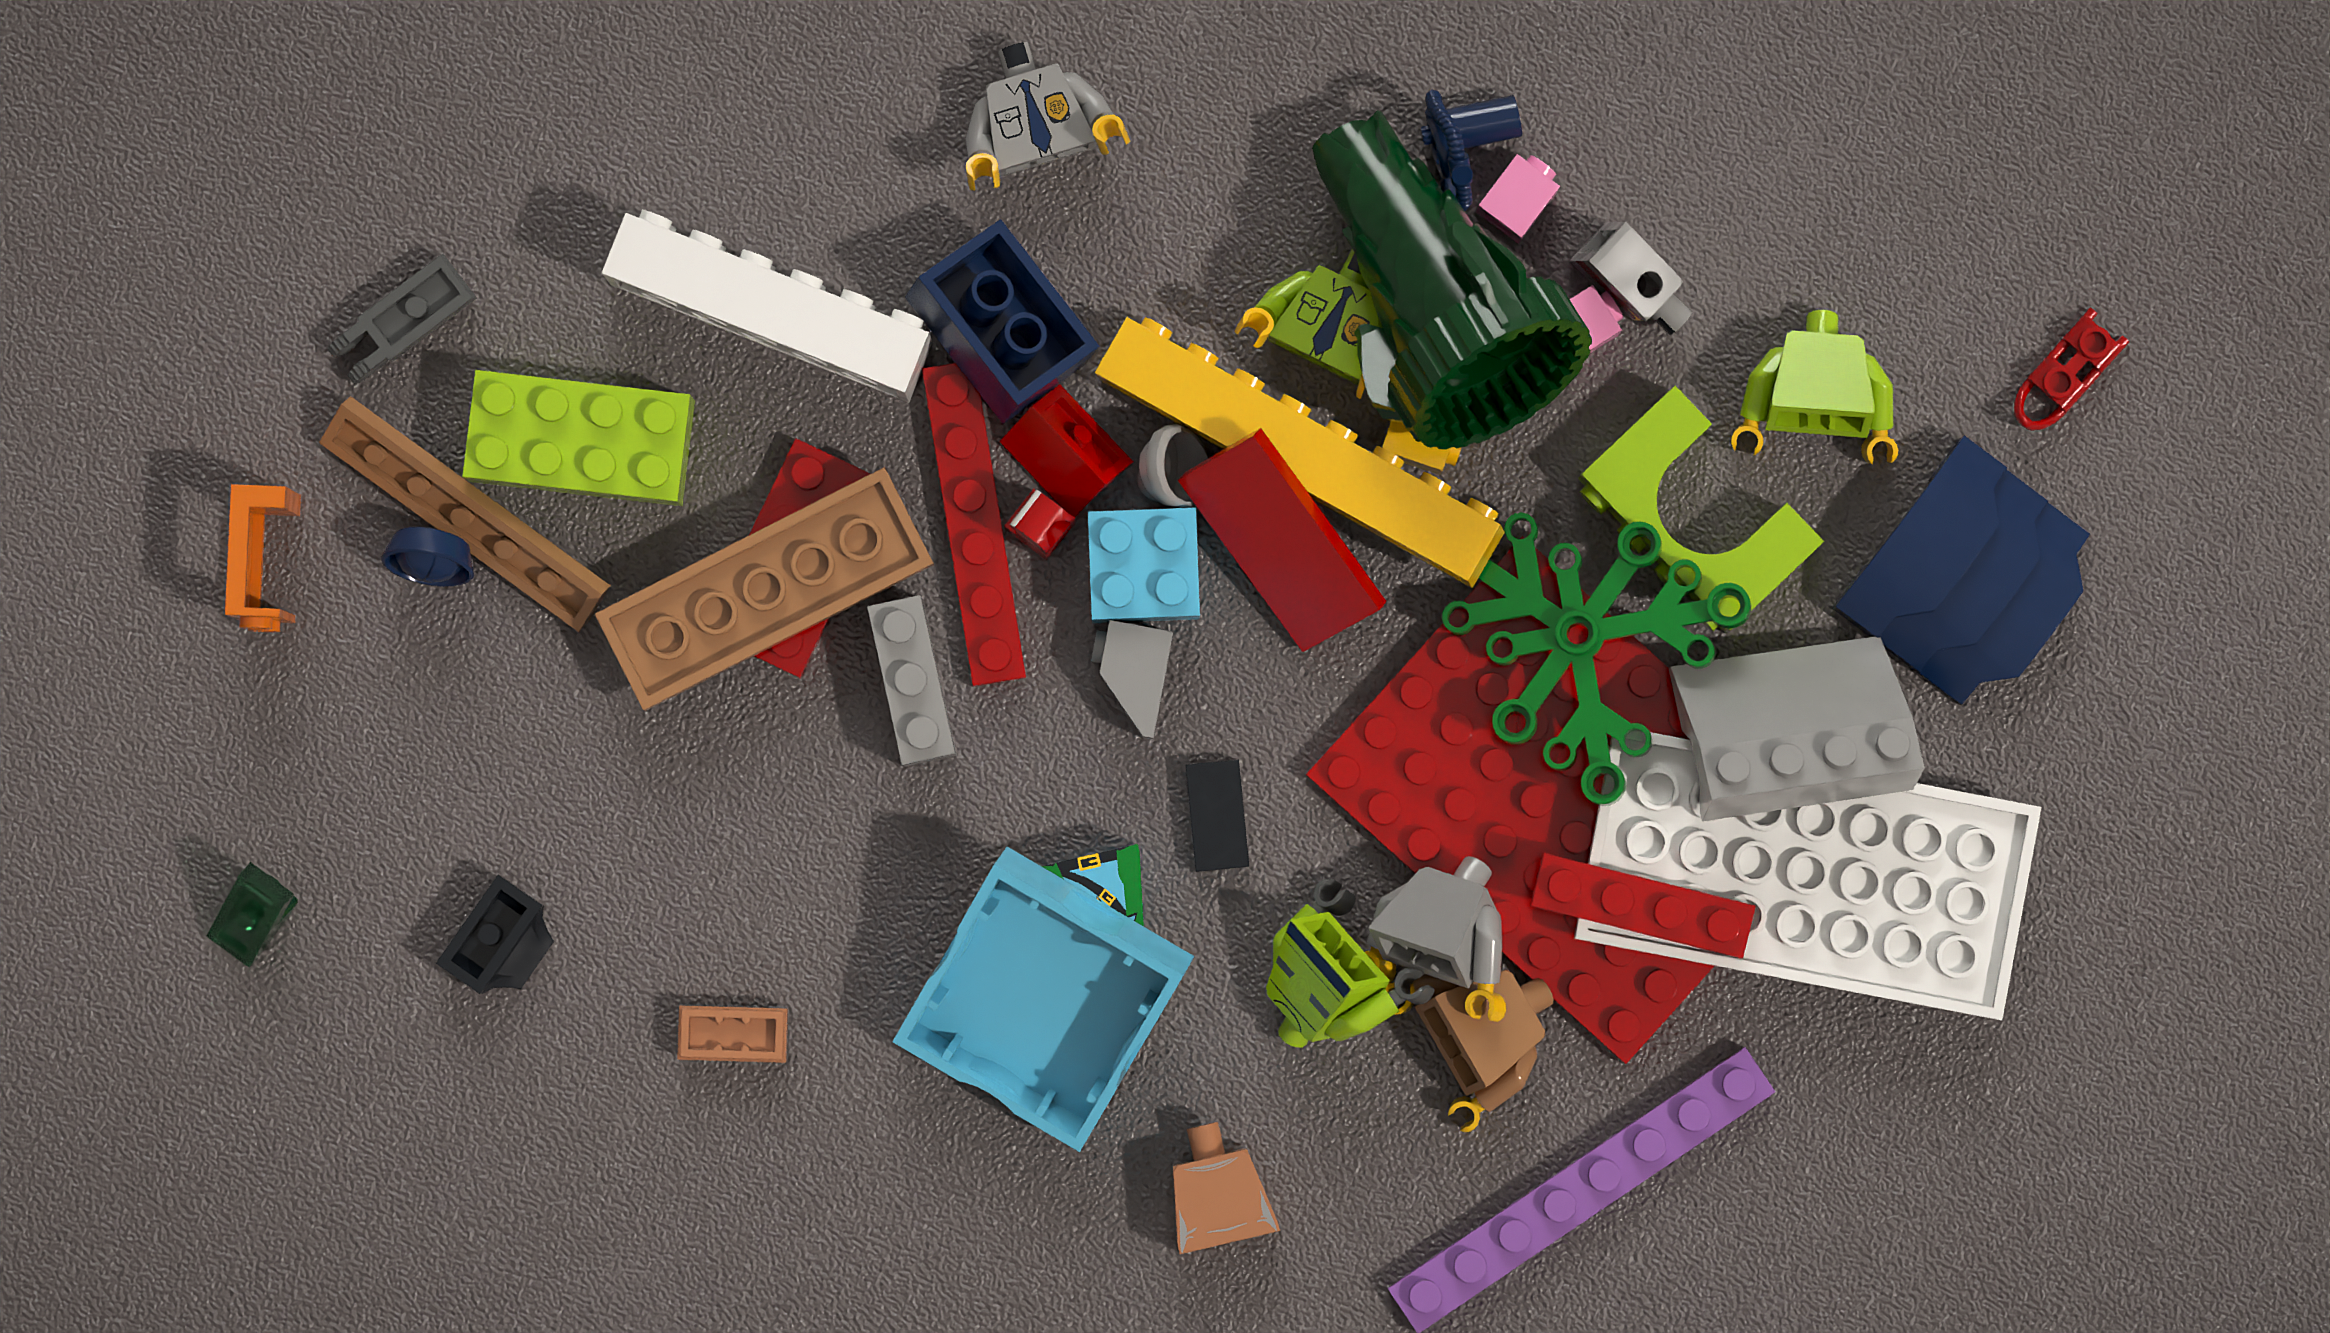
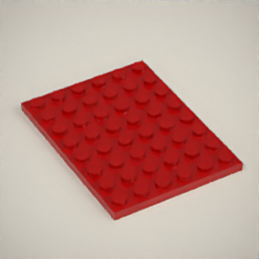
(1444, 787)

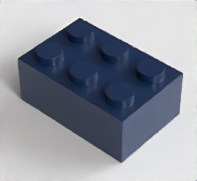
(1001, 321)

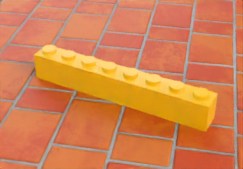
(1325, 459)

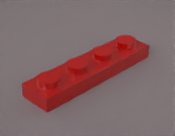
(1643, 905)

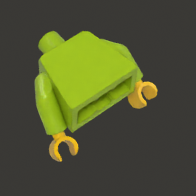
(1820, 387)

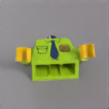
(1317, 318)

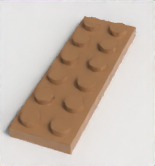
(764, 589)

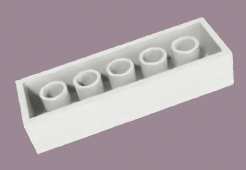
(768, 307)

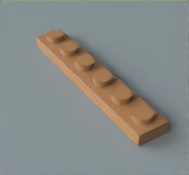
(465, 511)

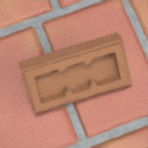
(732, 1034)

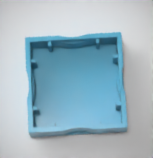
(1043, 998)

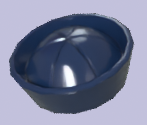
(429, 557)

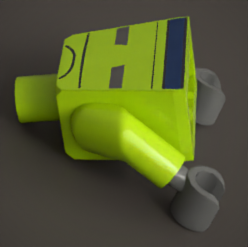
(1326, 978)

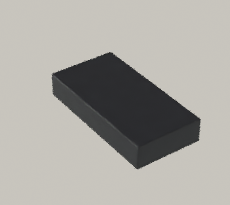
(1217, 815)

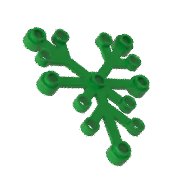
(1526, 598)

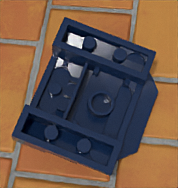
(1969, 576)

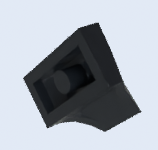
(498, 940)

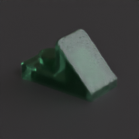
(251, 914)

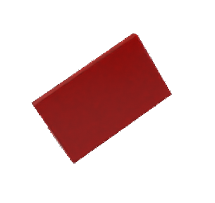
(1065, 450)

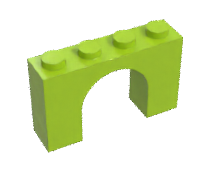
(1627, 486)

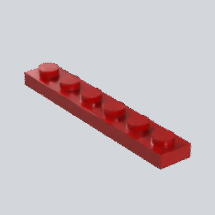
(974, 526)

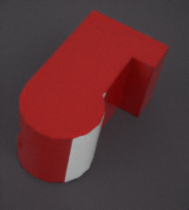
(1040, 523)

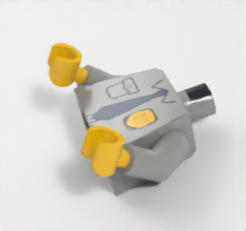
(1035, 118)

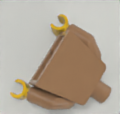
(1482, 1053)

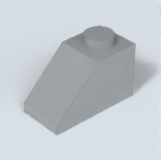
(1134, 669)

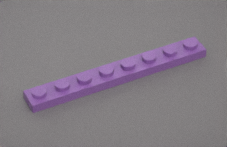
(1581, 1190)

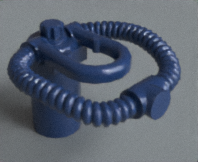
(1463, 128)

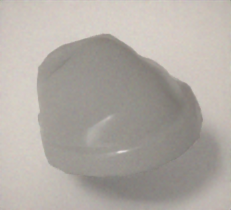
(1164, 460)

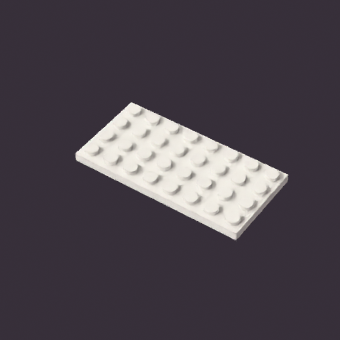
(1853, 895)

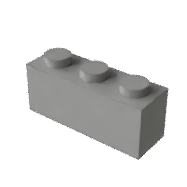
(912, 681)

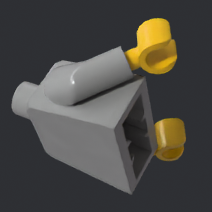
(1445, 931)

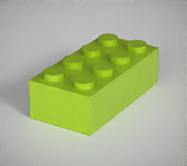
(578, 438)

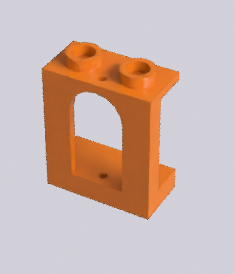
(246, 550)

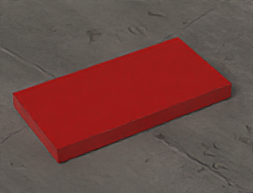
(1282, 540)

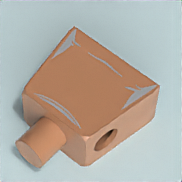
(1218, 1194)

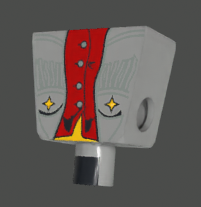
(1614, 263)

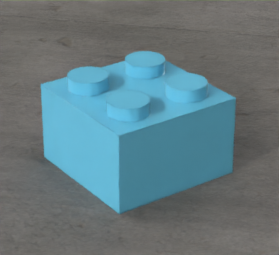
(1143, 565)

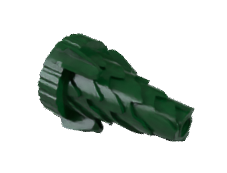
(1463, 328)

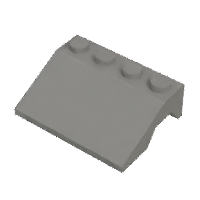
(1797, 728)

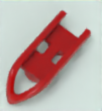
(2059, 381)

